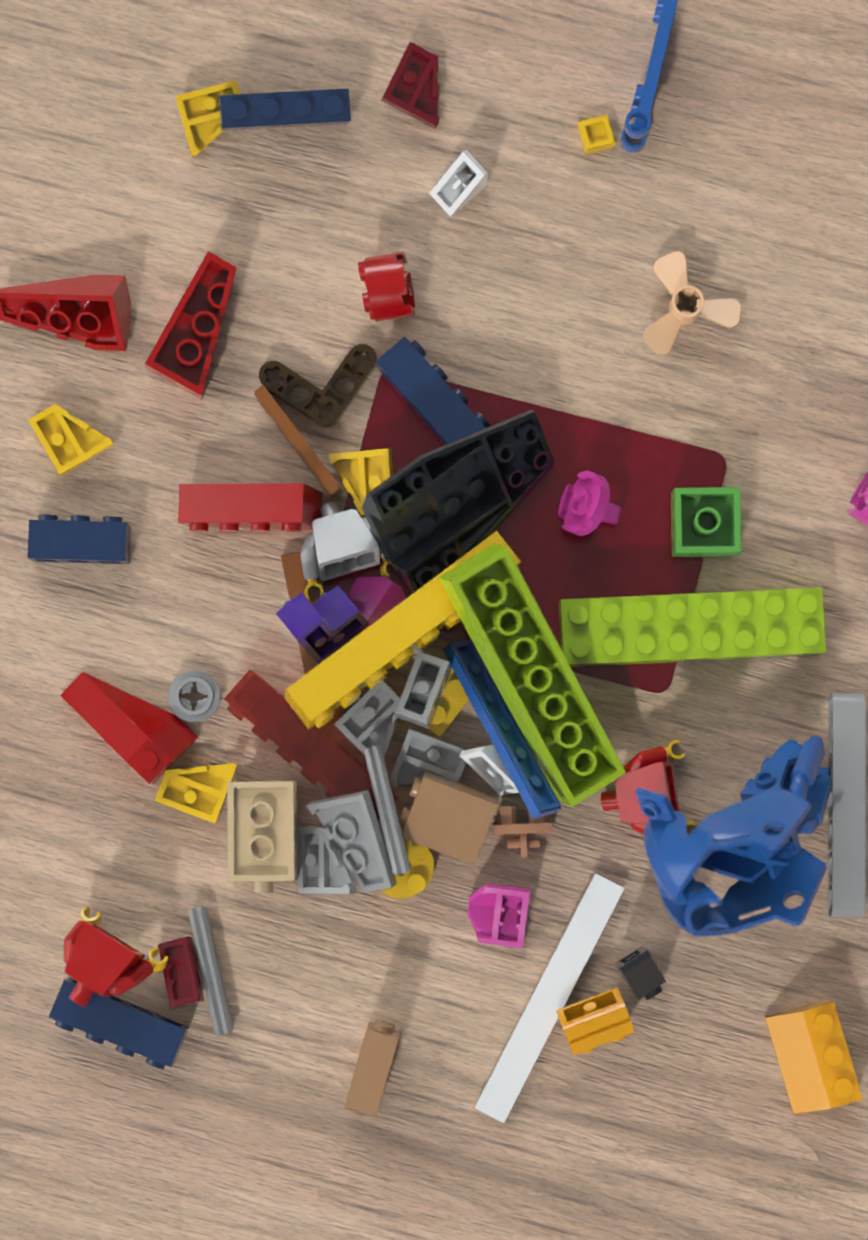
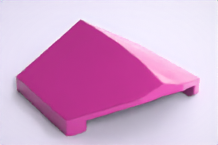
(375, 597)
(499, 914)

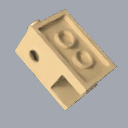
(262, 832)

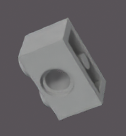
(423, 689)

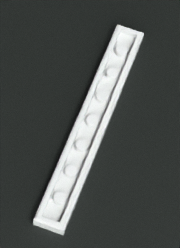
(548, 997)

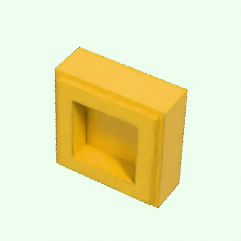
(596, 134)

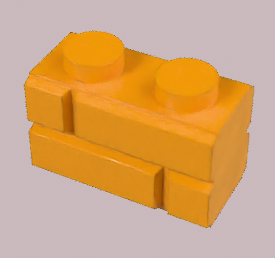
(595, 1021)

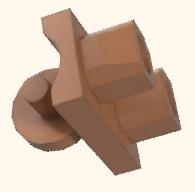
(507, 825)

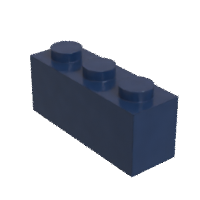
(79, 540)

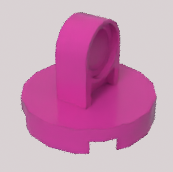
(587, 504)

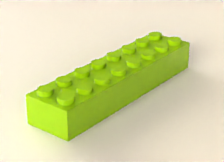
(692, 627)
(532, 674)

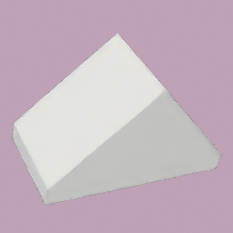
(460, 183)
(490, 767)

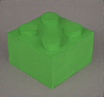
(706, 522)

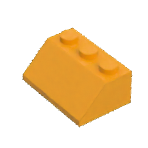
(813, 1057)

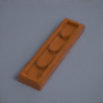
(297, 442)

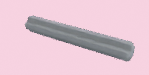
(387, 810)
(210, 970)

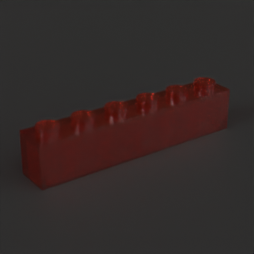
(312, 748)

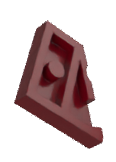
(415, 85)

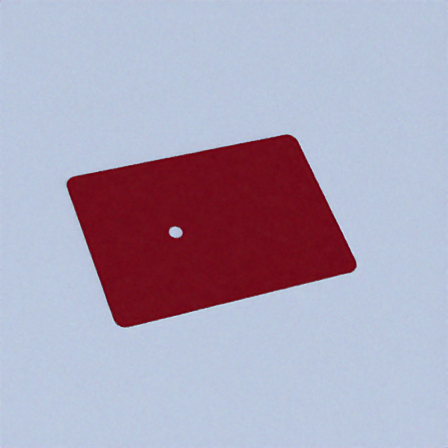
(557, 564)

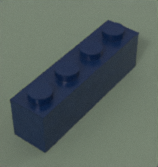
(284, 109)
(428, 393)
(122, 1024)

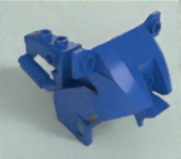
(746, 842)

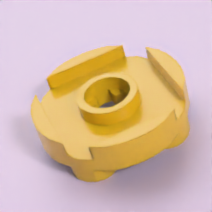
(419, 875)

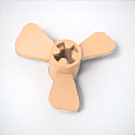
(672, 273)

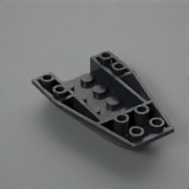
(455, 496)

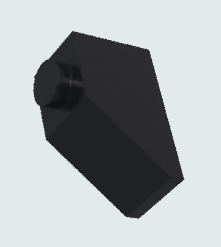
(641, 973)

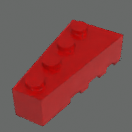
(191, 335)
(251, 506)

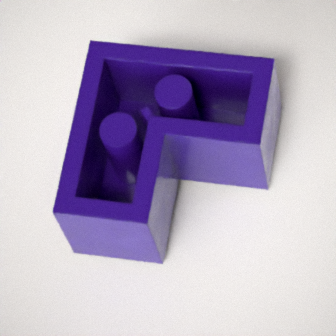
(324, 625)

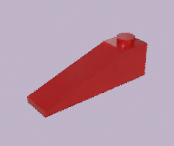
(79, 308)
(135, 729)

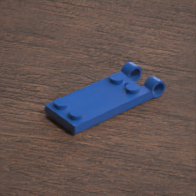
(645, 93)

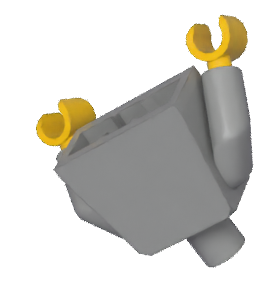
(339, 546)

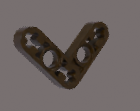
(329, 394)

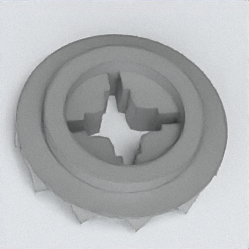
(183, 707)

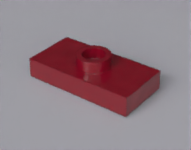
(181, 973)

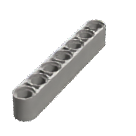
(847, 805)

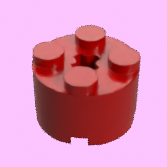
(388, 287)

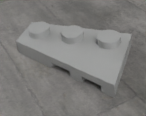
(357, 834)

